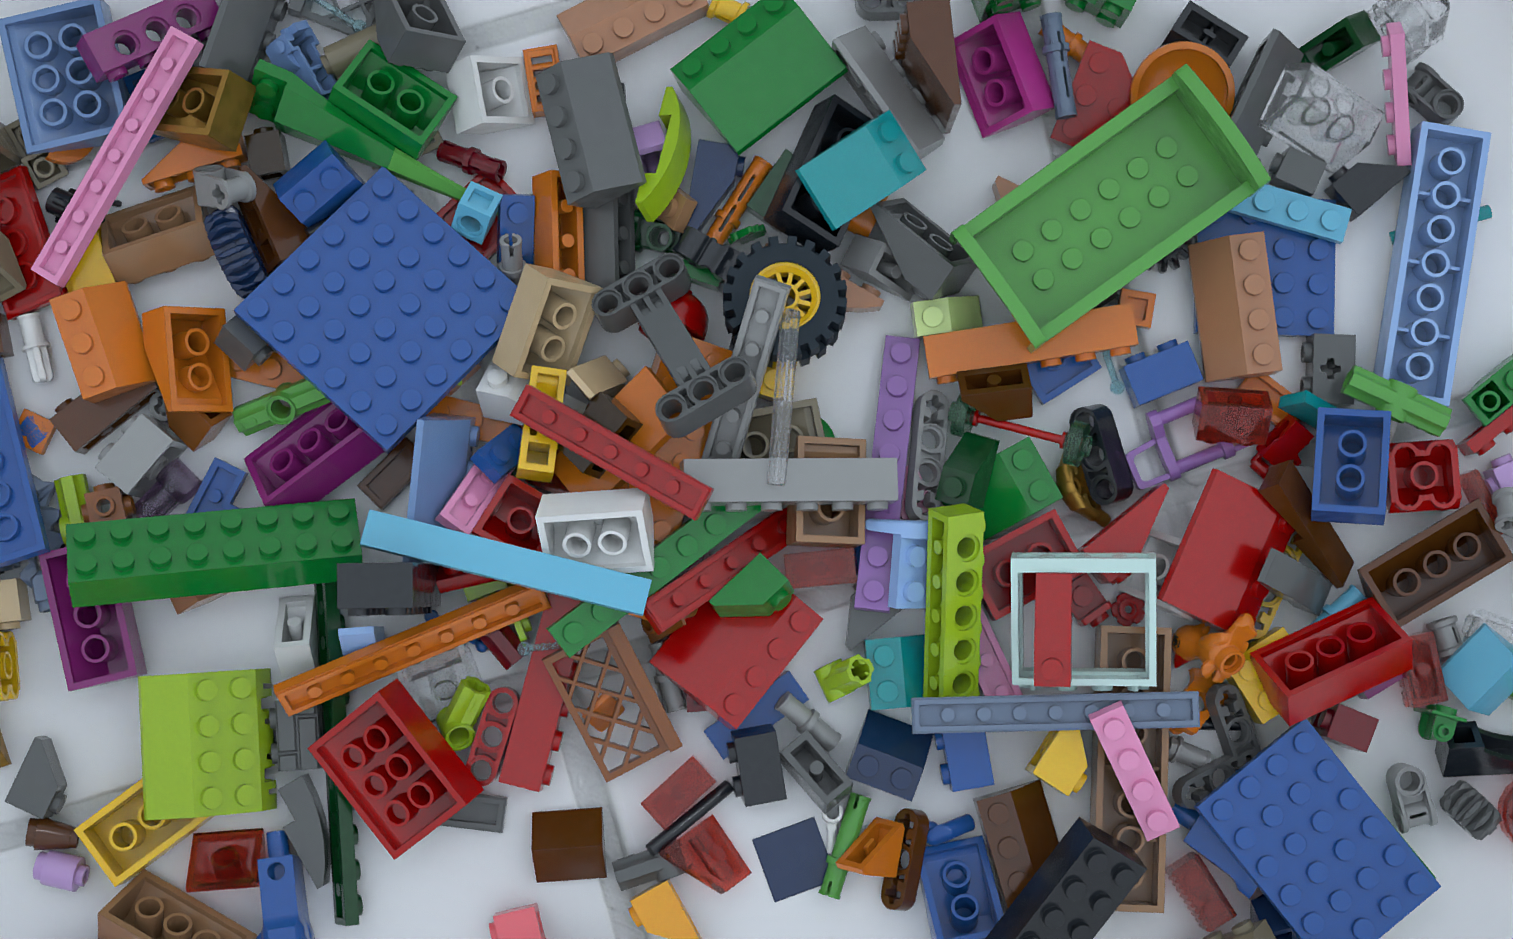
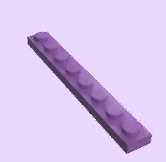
(890, 441)

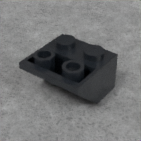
(1206, 29)

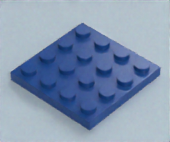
(1299, 274)

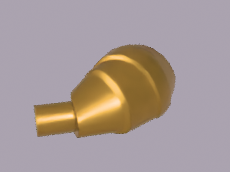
(1076, 494)

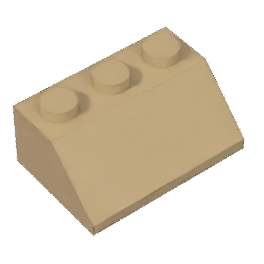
(545, 322)

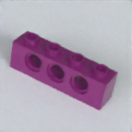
(99, 45)

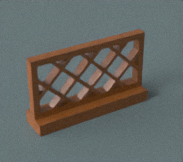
(642, 694)

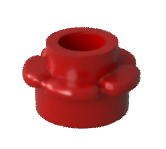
(1124, 618)

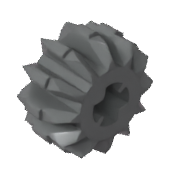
(1470, 810)

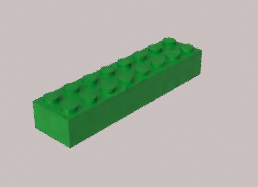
(210, 552)

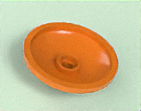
(1201, 59)

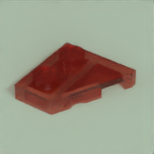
(708, 856)

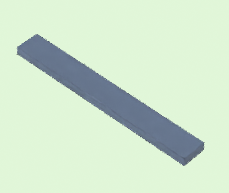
(1050, 711)

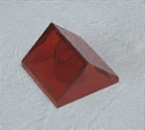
(225, 860)

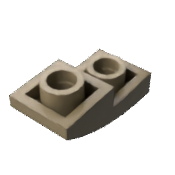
(40, 170)

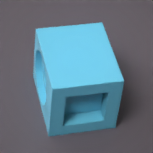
(476, 212)

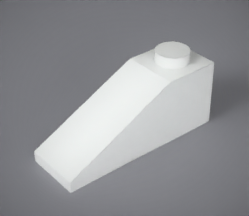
(500, 392)

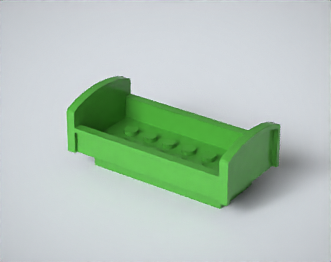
(1112, 206)

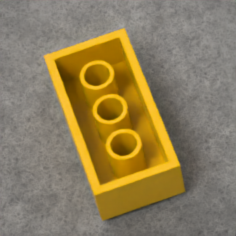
(128, 843)

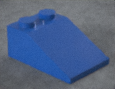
(959, 890)

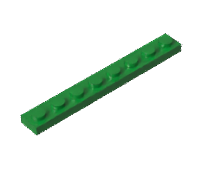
(671, 557)

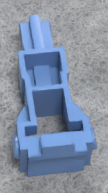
(298, 53)

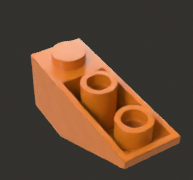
(184, 157)

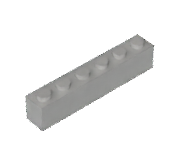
(808, 483)

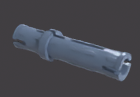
(1059, 73)

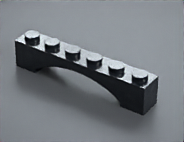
(1475, 752)

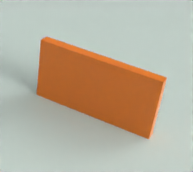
(640, 399)

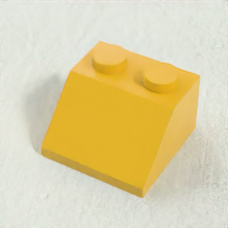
(1060, 761)

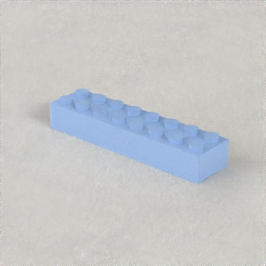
(1432, 258)

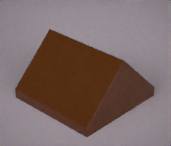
(568, 844)

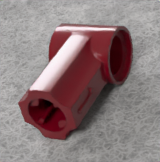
(503, 646)

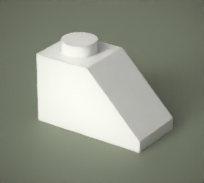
(296, 636)

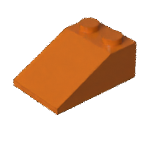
(185, 359)

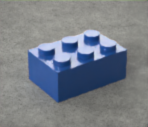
(1351, 466)

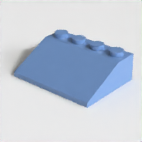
(50, 82)
(439, 463)

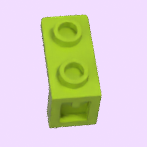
(483, 590)

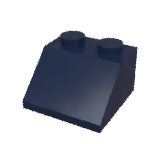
(889, 755)

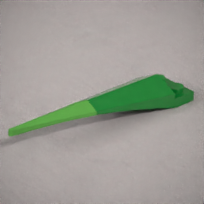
(312, 118)

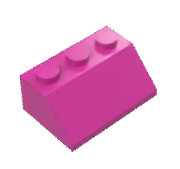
(1002, 74)

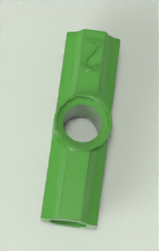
(1398, 398)
(269, 411)

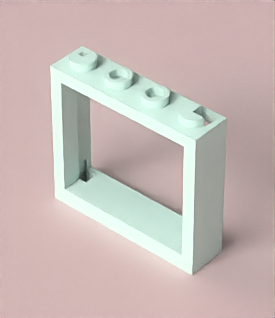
(1069, 562)

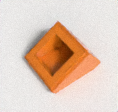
(605, 704)

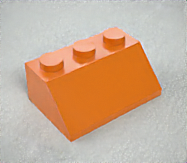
(103, 340)

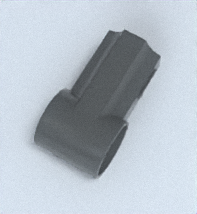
(643, 868)

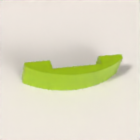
(662, 186)

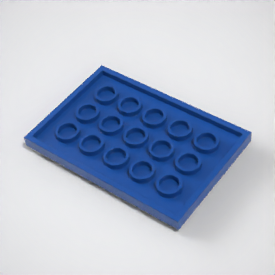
(1316, 841)

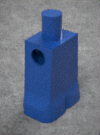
(1207, 844)
(283, 892)

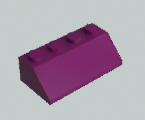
(310, 457)
(94, 641)

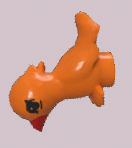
(1217, 651)

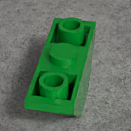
(1492, 393)

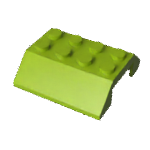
(205, 744)

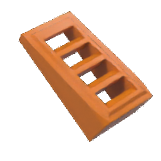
(537, 107)

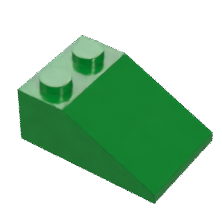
(1017, 487)

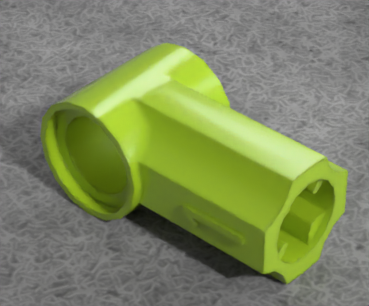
(70, 496)
(844, 676)
(459, 718)

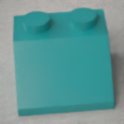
(896, 672)

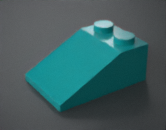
(860, 170)

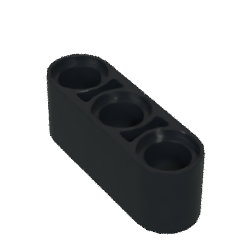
(1113, 466)

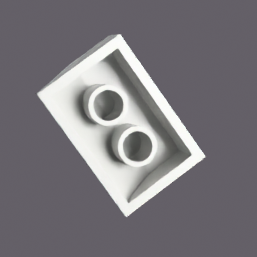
(599, 528)

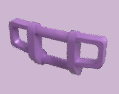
(1174, 468)

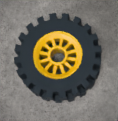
(813, 270)

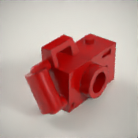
(1282, 445)

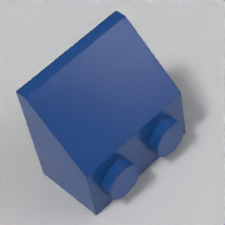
(317, 185)

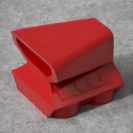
(1423, 476)

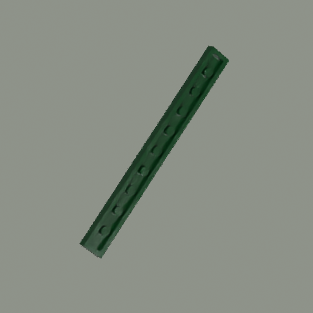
(342, 831)

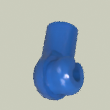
(951, 829)

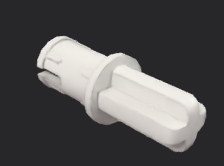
(35, 347)

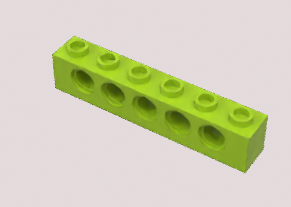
(953, 601)

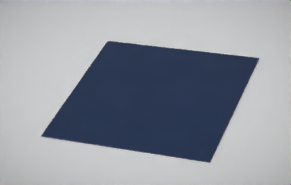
(792, 859)

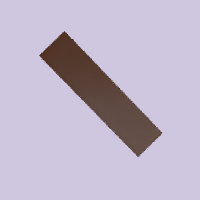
(1317, 540)

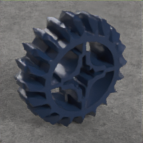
(235, 250)

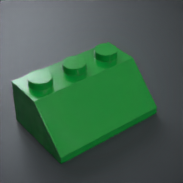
(392, 100)

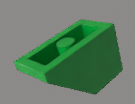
(754, 591)

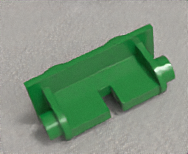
(1438, 722)

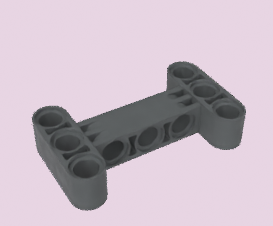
(674, 345)

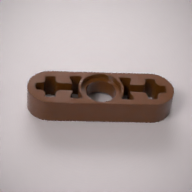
(908, 885)

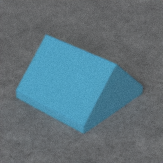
(1481, 671)

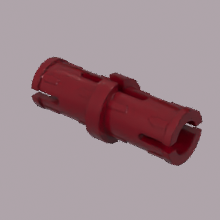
(471, 160)

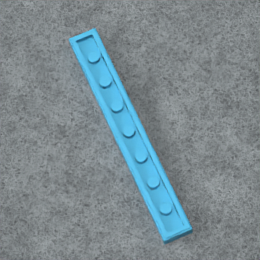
(505, 562)

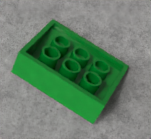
(758, 71)

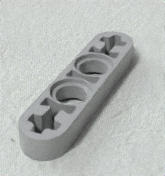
(921, 455)

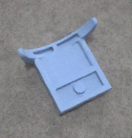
(908, 560)

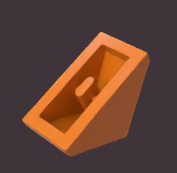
(875, 850)

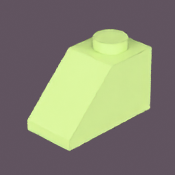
(945, 315)

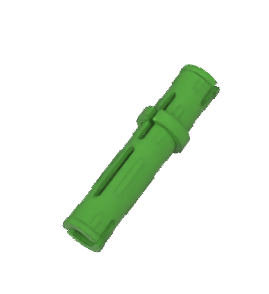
(847, 834)

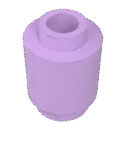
(61, 870)

